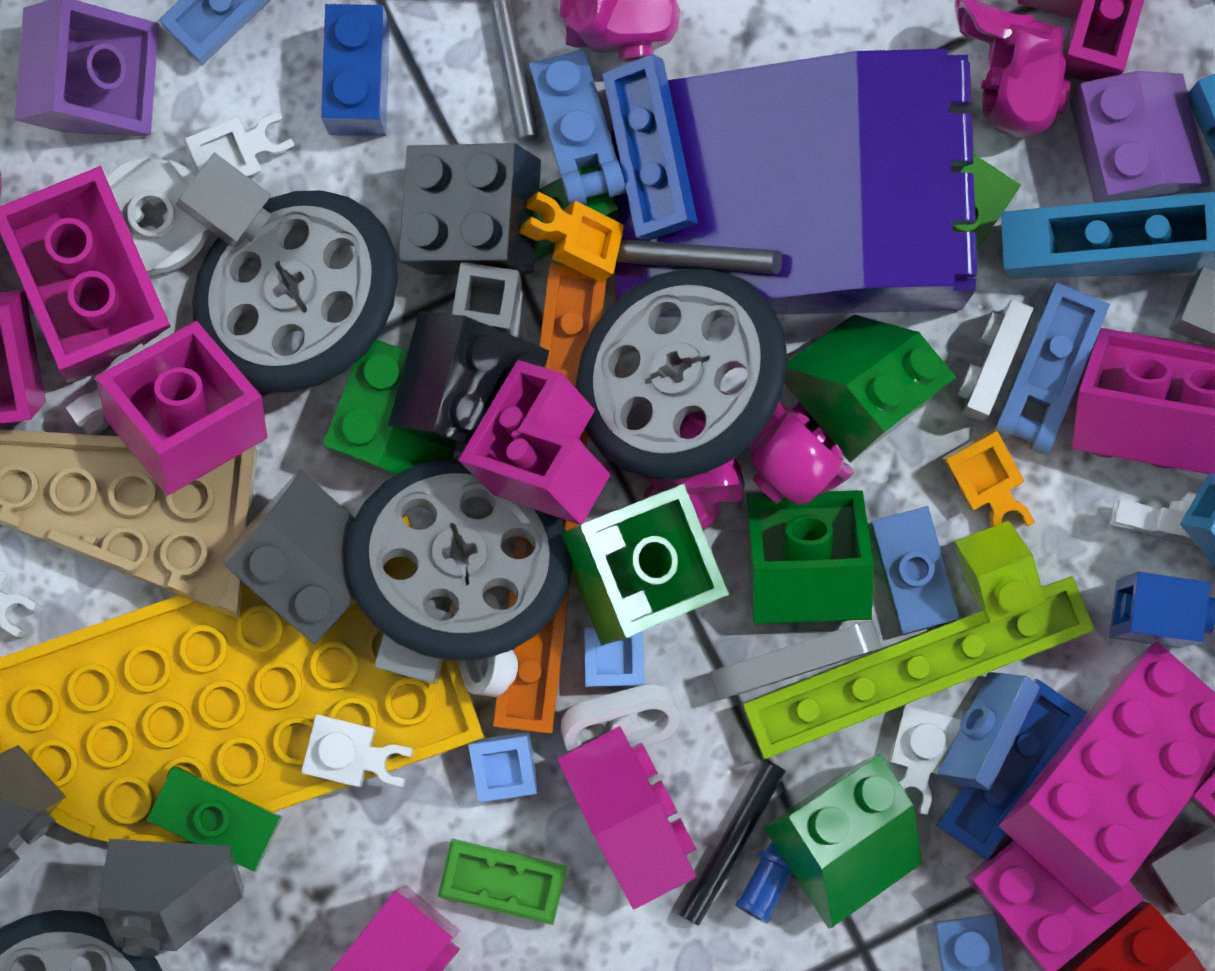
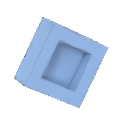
(614, 663)
(503, 767)

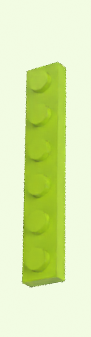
(913, 670)

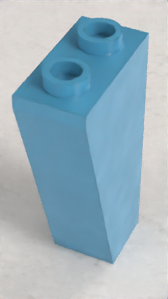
(1111, 238)

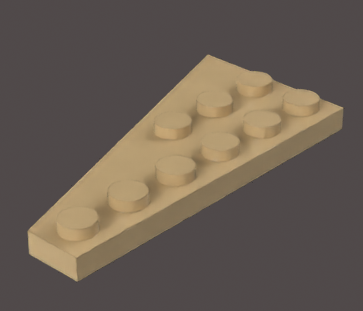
(107, 508)

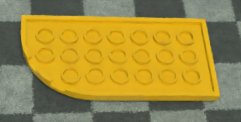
(217, 698)

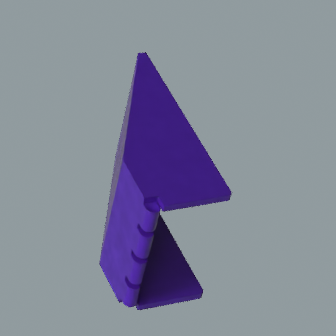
(838, 172)

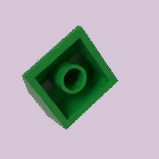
(865, 380)
(363, 414)
(810, 559)
(643, 565)
(849, 839)

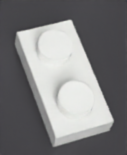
(1002, 337)

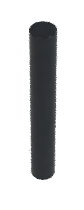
(732, 842)

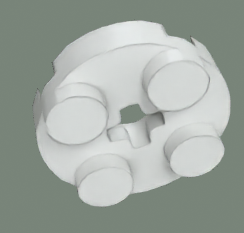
(158, 183)

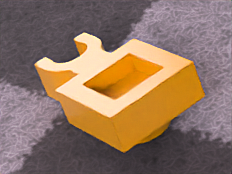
(580, 234)
(986, 475)

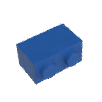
(355, 69)
(1162, 610)

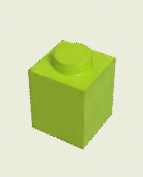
(1000, 571)

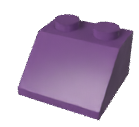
(86, 69)
(1138, 136)

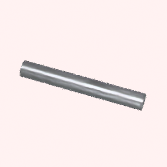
(513, 70)
(700, 256)

